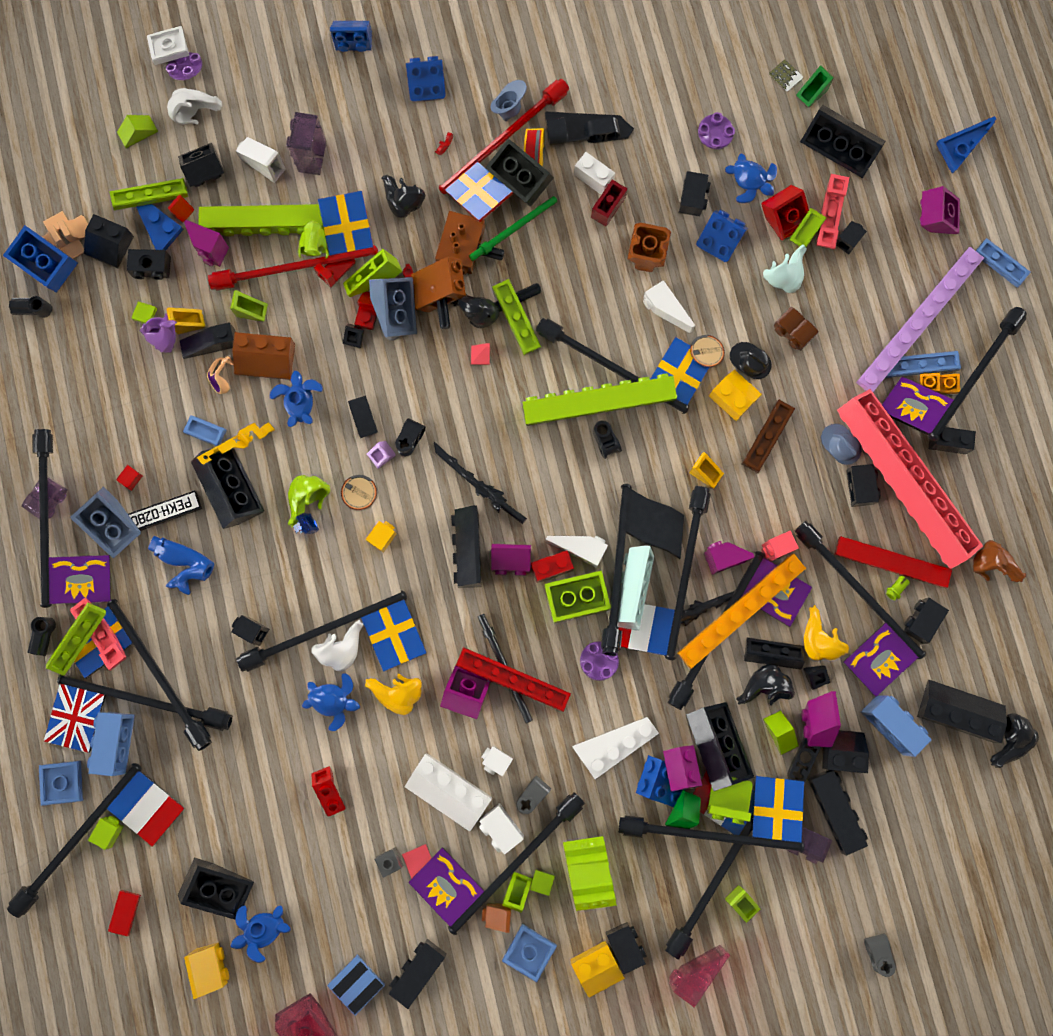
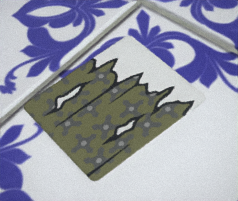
(785, 75)

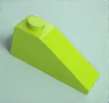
(381, 266)

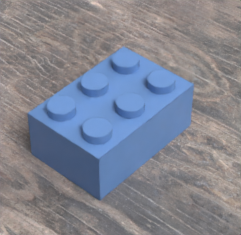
(896, 725)
(110, 743)

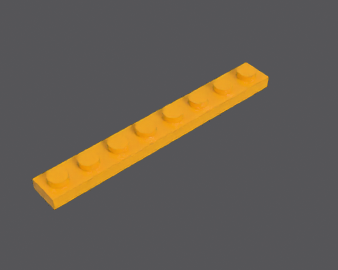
(741, 611)

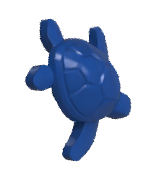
(752, 177)
(298, 398)
(332, 700)
(259, 931)

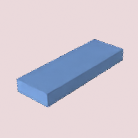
(1002, 263)

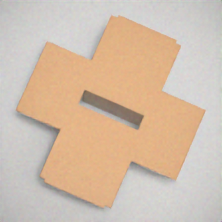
(73, 231)

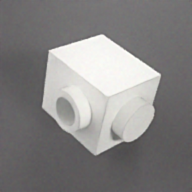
(496, 761)

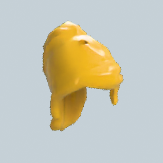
(818, 643)
(399, 698)

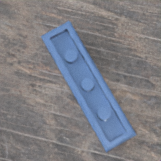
(926, 364)

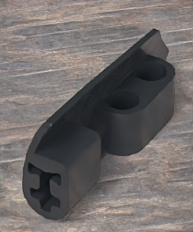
(594, 128)

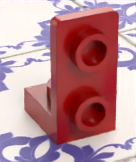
(334, 271)
(326, 791)

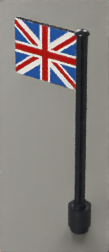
(80, 702)

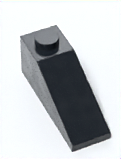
(208, 341)

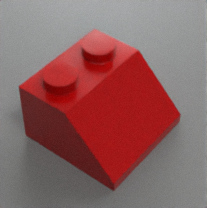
(786, 210)

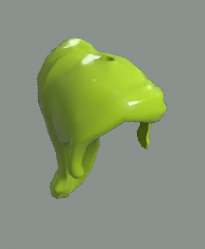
(313, 240)
(303, 492)

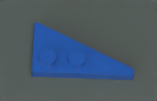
(960, 144)
(159, 226)

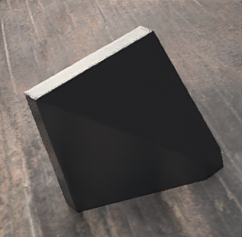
(353, 336)
(817, 676)

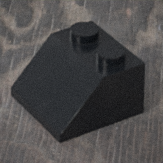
(201, 165)
(106, 241)
(847, 753)

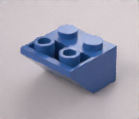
(351, 35)

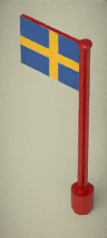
(474, 185)
(345, 232)

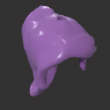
(160, 333)

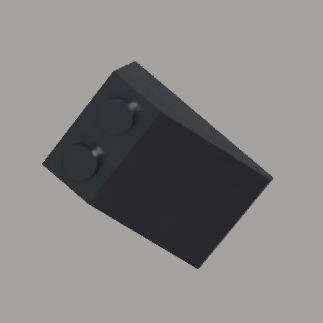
(214, 889)

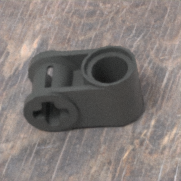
(535, 792)
(879, 952)

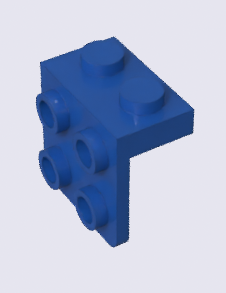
(425, 79)
(721, 235)
(655, 783)

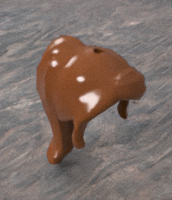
(993, 557)

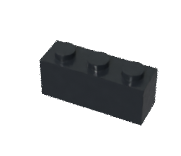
(416, 973)

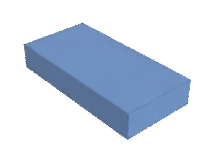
(204, 430)

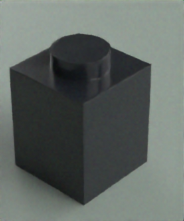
(850, 237)

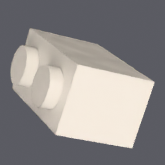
(593, 173)

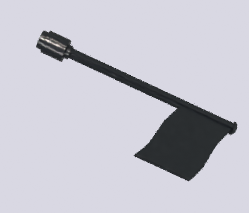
(650, 524)

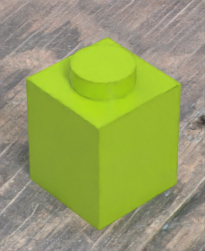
(106, 832)

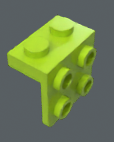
(731, 802)

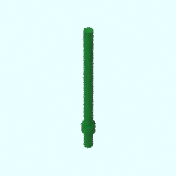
(486, 247)

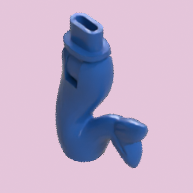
(180, 555)

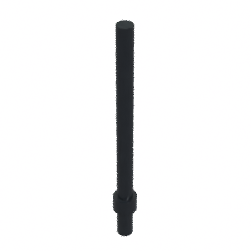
(489, 634)

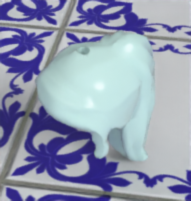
(787, 276)

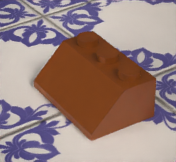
(263, 355)

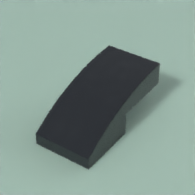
(362, 416)

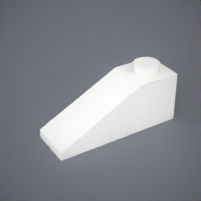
(666, 306)
(582, 547)

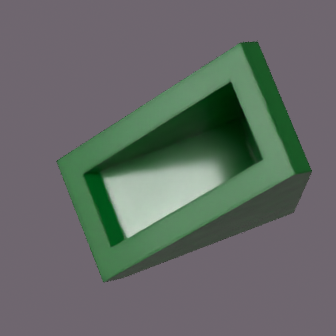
(815, 87)
(685, 812)

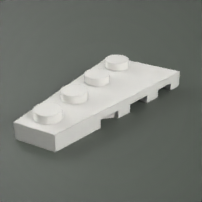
(610, 748)

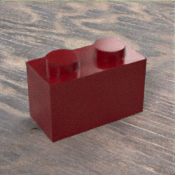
(609, 203)

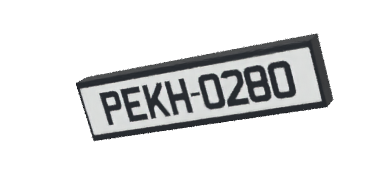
(166, 510)

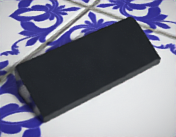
(774, 653)

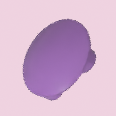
(185, 67)
(716, 131)
(597, 665)

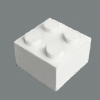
(501, 829)

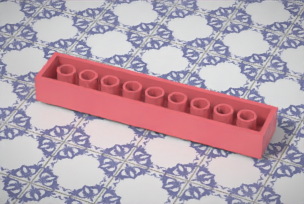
(910, 479)

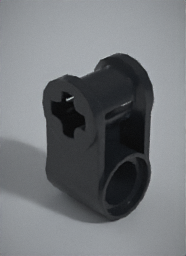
(410, 434)
(606, 440)

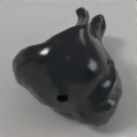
(404, 199)
(479, 310)
(769, 681)
(1019, 738)

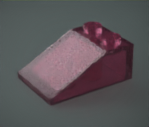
(697, 974)
(303, 1019)

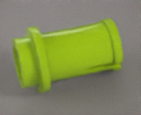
(897, 588)

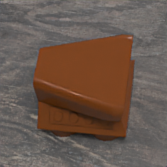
(649, 246)

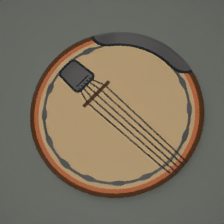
(707, 350)
(359, 492)

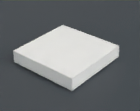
(167, 45)

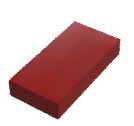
(124, 913)

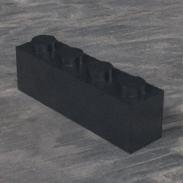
(837, 812)

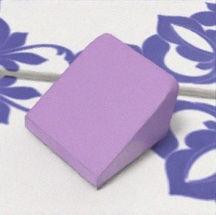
(381, 454)

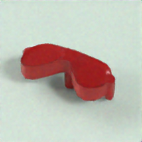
(444, 145)

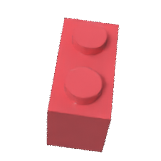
(779, 546)

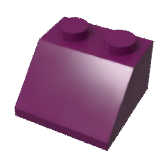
(940, 211)
(208, 243)
(725, 556)
(510, 559)
(465, 693)
(821, 720)
(682, 768)

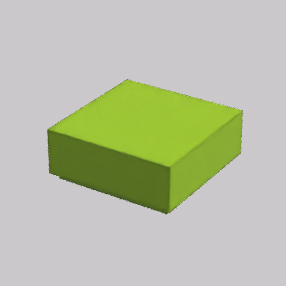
(143, 312)
(542, 882)

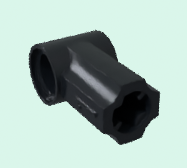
(30, 306)
(40, 638)

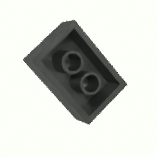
(519, 172)

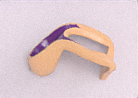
(217, 382)

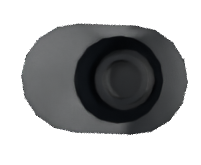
(750, 360)

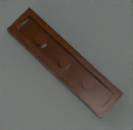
(768, 436)

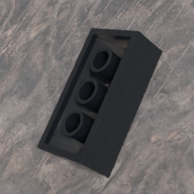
(842, 141)
(228, 488)
(467, 547)
(963, 712)
(719, 746)

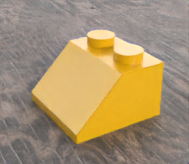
(735, 395)
(206, 969)
(596, 969)

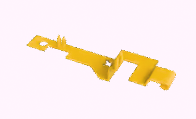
(243, 437)

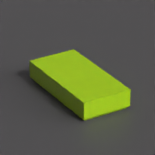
(807, 228)

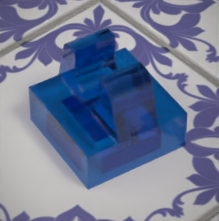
(305, 524)

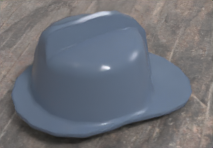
(508, 102)
(841, 444)

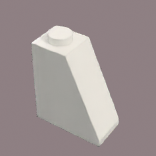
(261, 158)

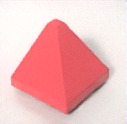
(480, 354)

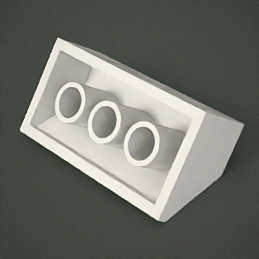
(448, 792)

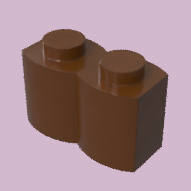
(795, 329)

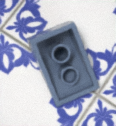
(394, 305)
(106, 522)

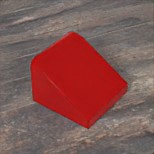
(181, 209)
(129, 477)

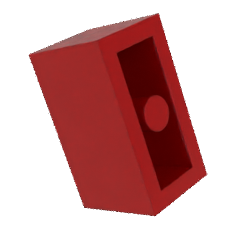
(552, 566)

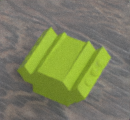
(589, 873)

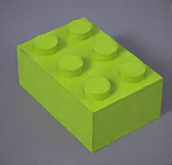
(577, 597)

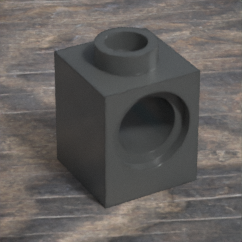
(389, 862)

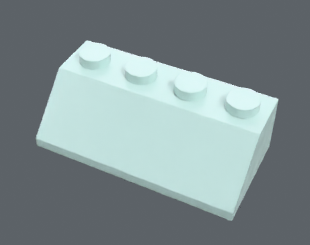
(634, 586)

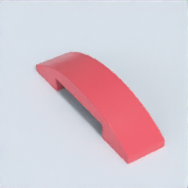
(832, 209)
(104, 639)

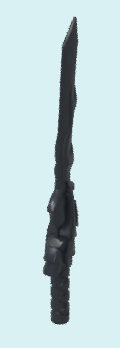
(482, 489)
(698, 608)

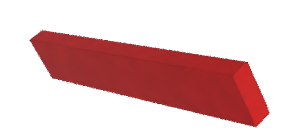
(893, 562)
(513, 679)

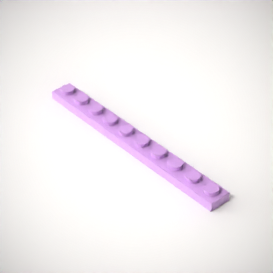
(920, 320)

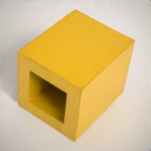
(381, 535)

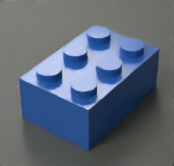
(40, 259)

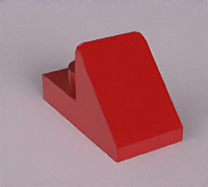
(366, 313)

